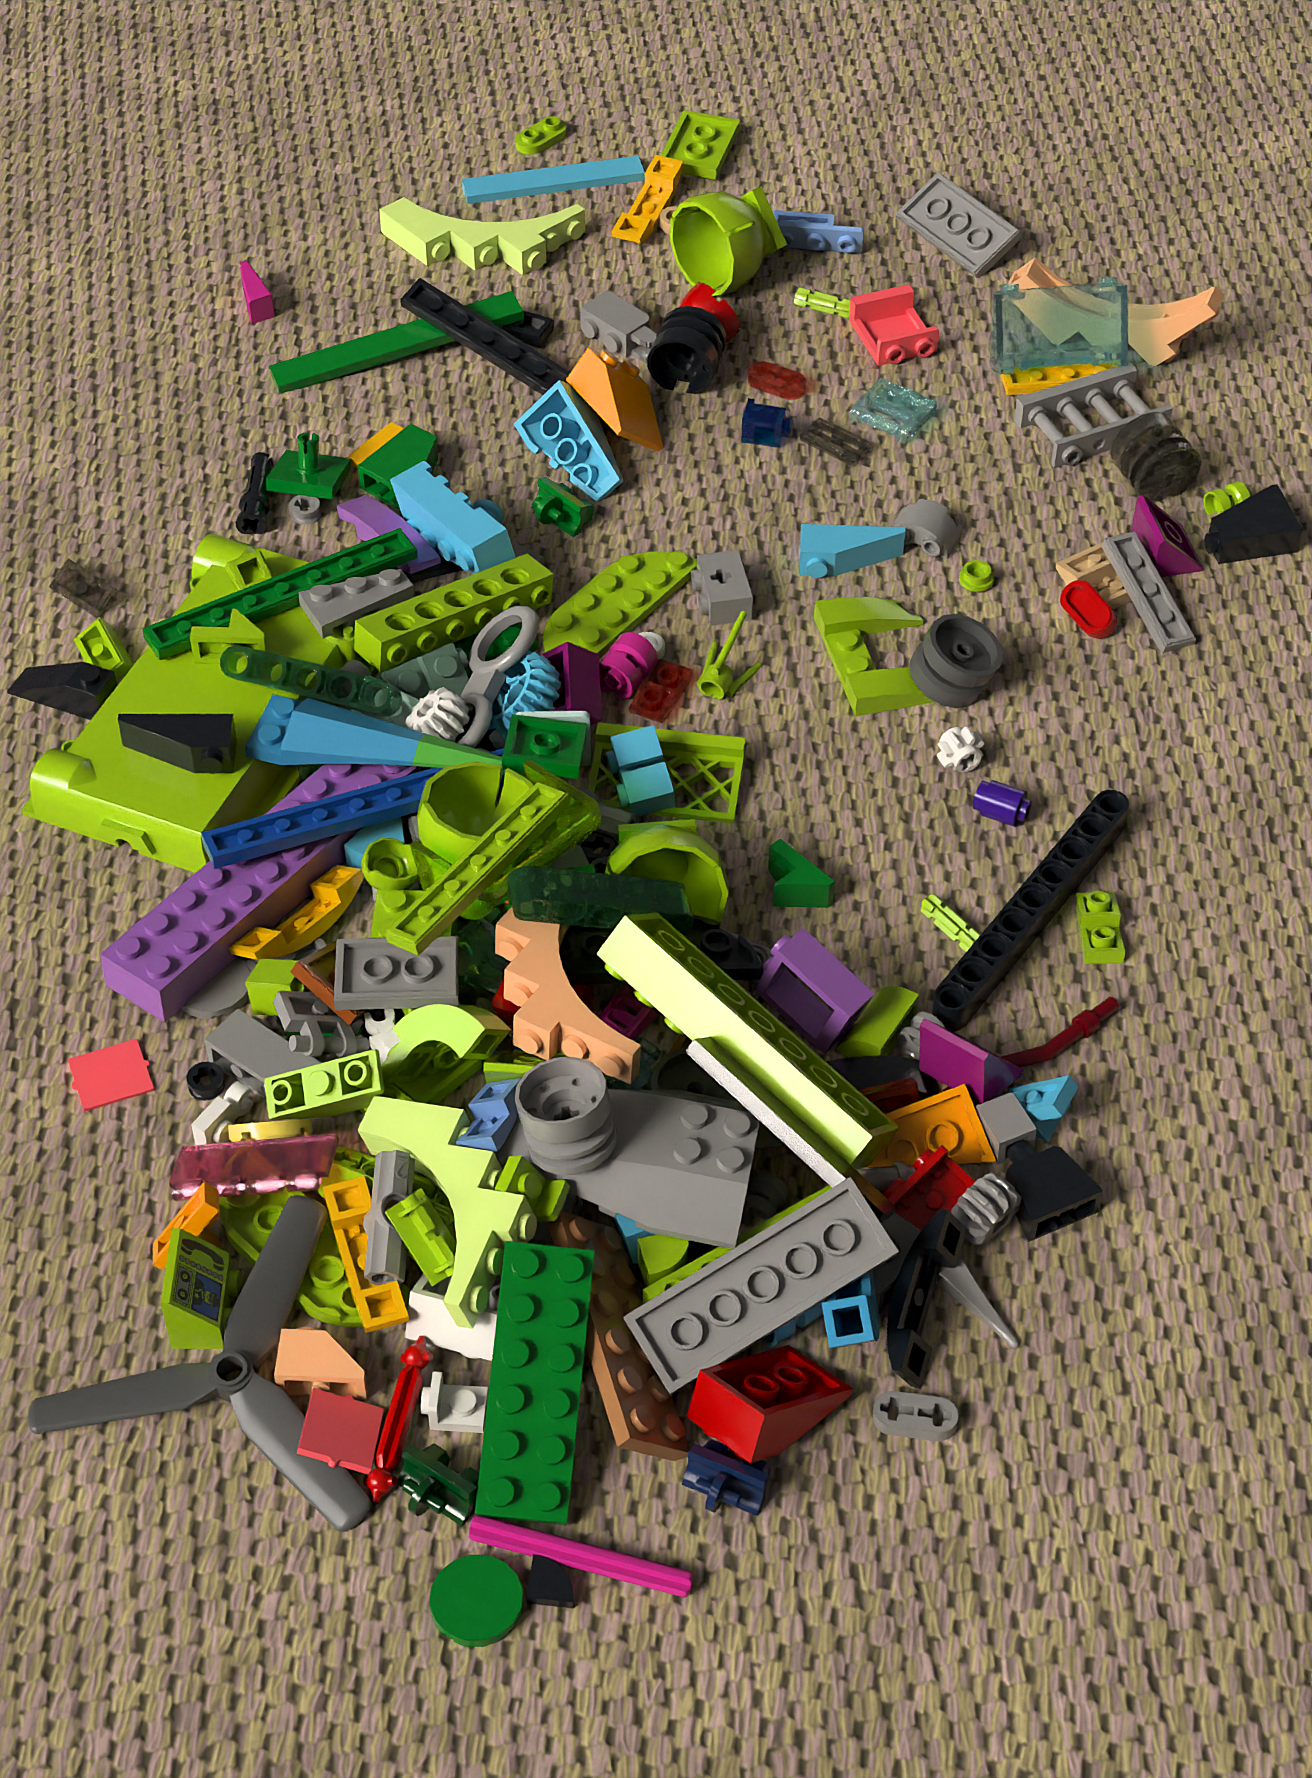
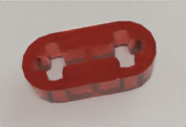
(776, 380)

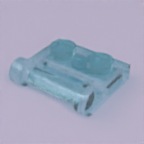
(896, 403)

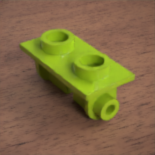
(424, 1235)

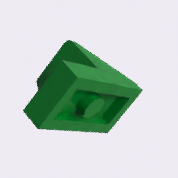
(798, 879)

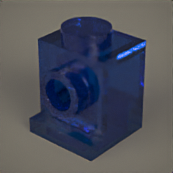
(765, 424)

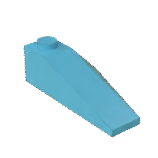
(573, 438)

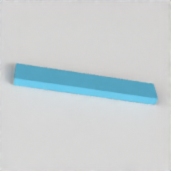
(553, 179)

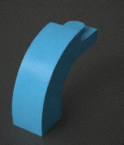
(852, 1314)

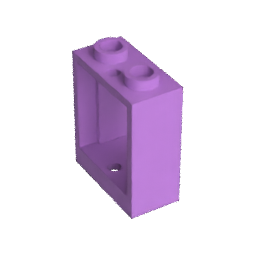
(825, 977)

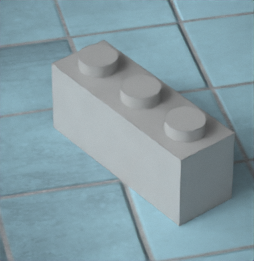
(252, 1051)

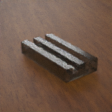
(834, 445)

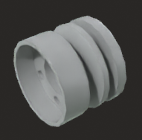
(566, 1115)

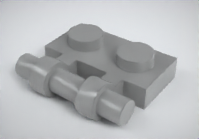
(312, 1017)

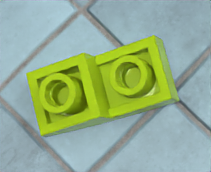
(1099, 927)

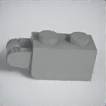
(617, 325)

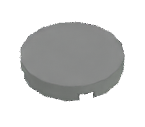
(222, 994)

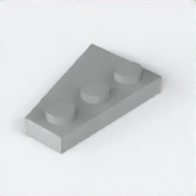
(346, 601)

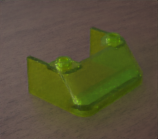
(547, 850)

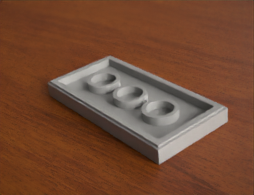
(959, 225)

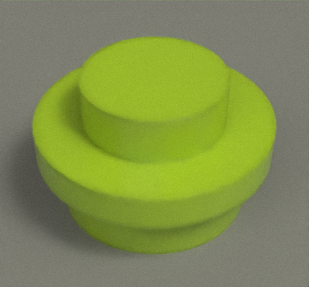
(976, 576)

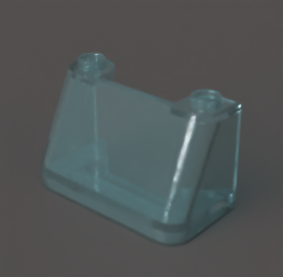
(1059, 326)

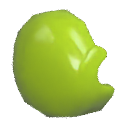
(389, 865)

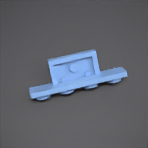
(818, 232)

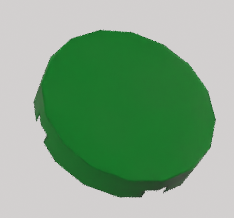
(476, 1600)

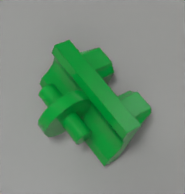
(559, 506)

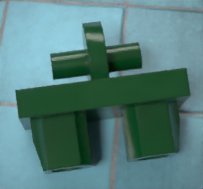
(435, 1485)

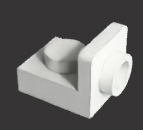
(454, 1406)

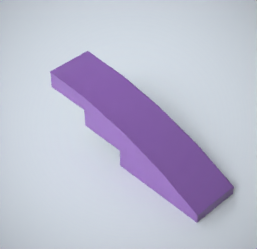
(377, 519)

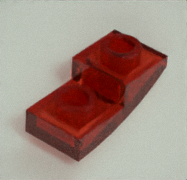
(662, 691)

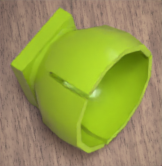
(724, 238)
(462, 805)
(674, 854)

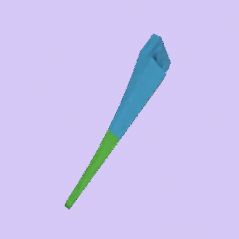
(326, 734)

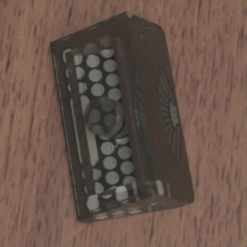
(85, 589)

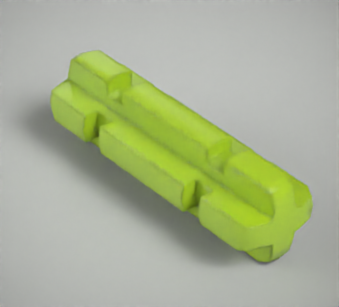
(822, 302)
(949, 921)

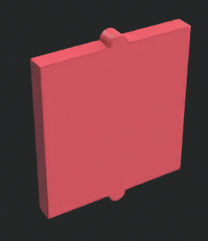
(110, 1075)
(340, 1431)

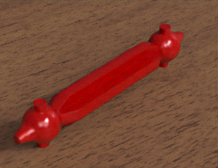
(397, 1423)

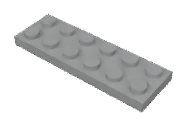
(760, 1285)

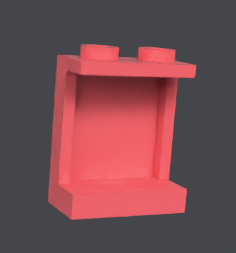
(892, 326)

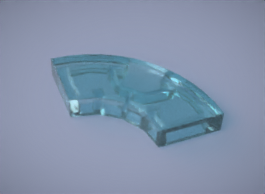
(485, 967)

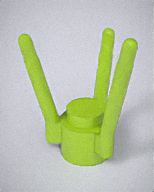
(717, 677)

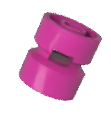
(626, 664)

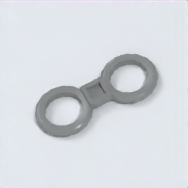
(490, 675)

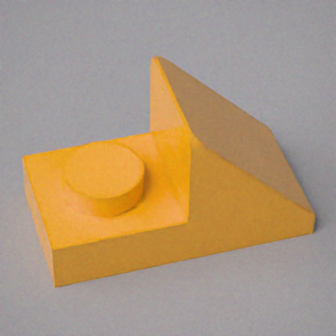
(195, 1217)

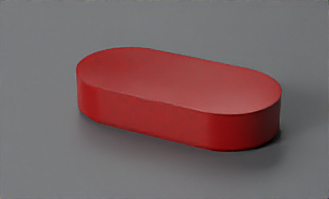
(1088, 609)

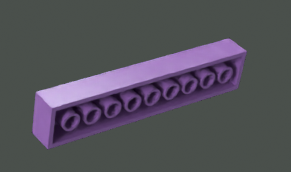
(190, 932)

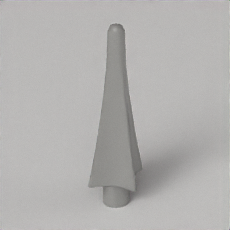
(962, 1287)

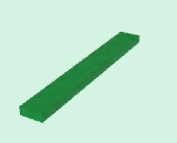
(383, 346)
(281, 591)

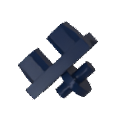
(726, 1479)

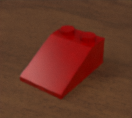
(764, 1401)

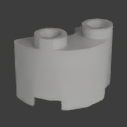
(929, 527)

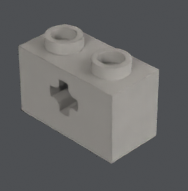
(722, 587)

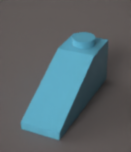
(844, 548)

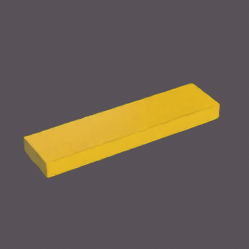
(1045, 377)

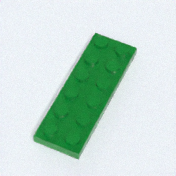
(535, 1384)

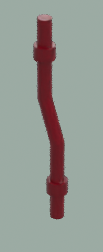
(1081, 1025)

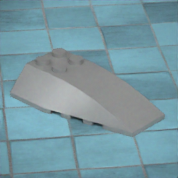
(674, 1167)

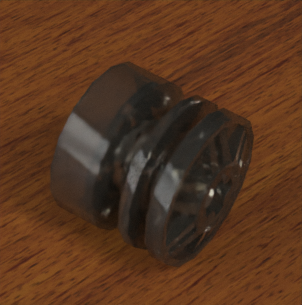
(1155, 457)

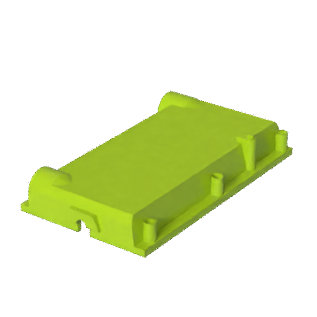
(158, 807)

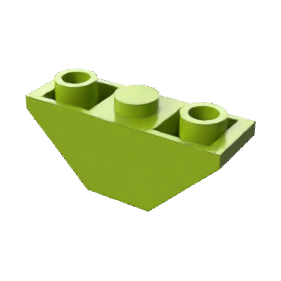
(325, 1088)

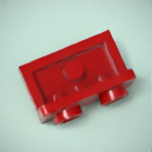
(931, 1187)

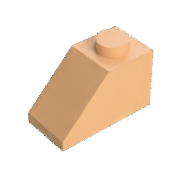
(315, 1360)

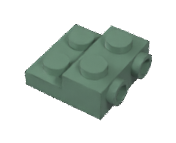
(430, 671)

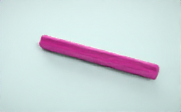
(582, 1556)

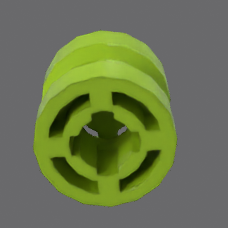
(1221, 500)

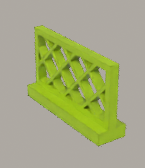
(701, 750)

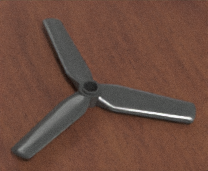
(260, 1406)

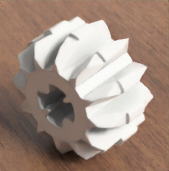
(439, 715)

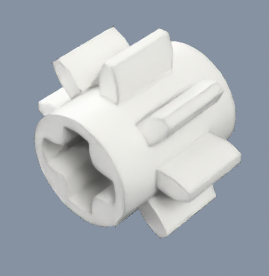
(960, 749)

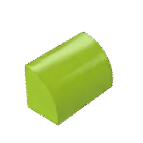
(880, 1023)

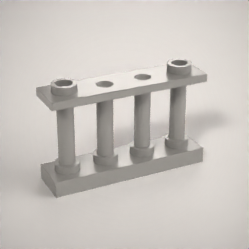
(1078, 394)

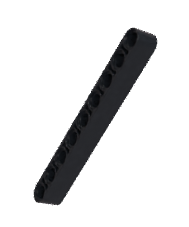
(1030, 910)

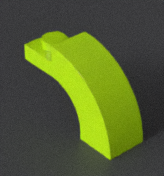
(424, 1031)

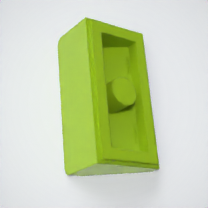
(103, 648)

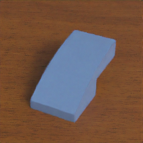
(493, 1116)

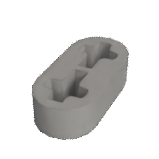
(915, 1416)

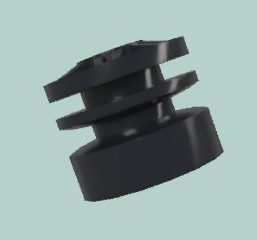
(687, 349)

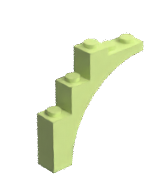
(478, 243)
(468, 1179)

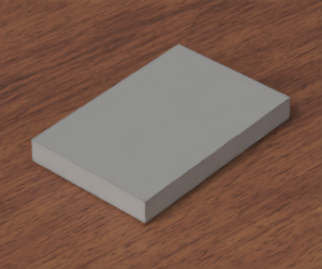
(384, 976)

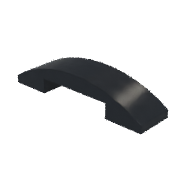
(878, 1070)
(934, 1248)

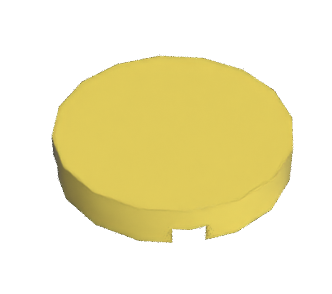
(270, 1130)

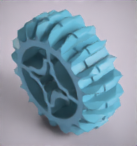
(527, 688)

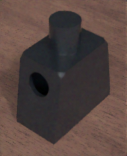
(1050, 1188)

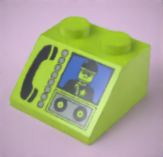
(197, 1292)

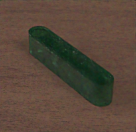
(294, 676)
(594, 898)

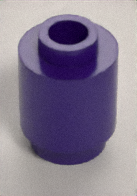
(1002, 802)

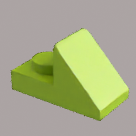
(211, 642)

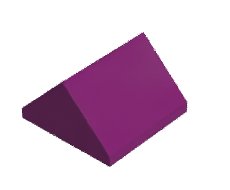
(1164, 540)
(961, 1061)

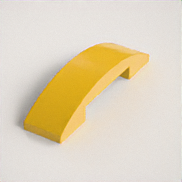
(656, 194)
(332, 897)
(376, 1304)

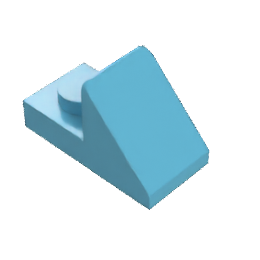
(1046, 1102)

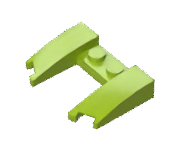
(841, 627)

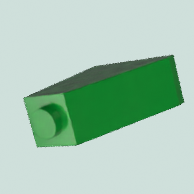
(394, 457)

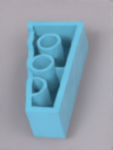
(450, 520)

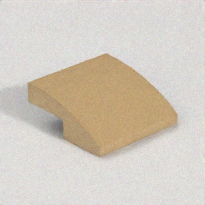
(1095, 568)

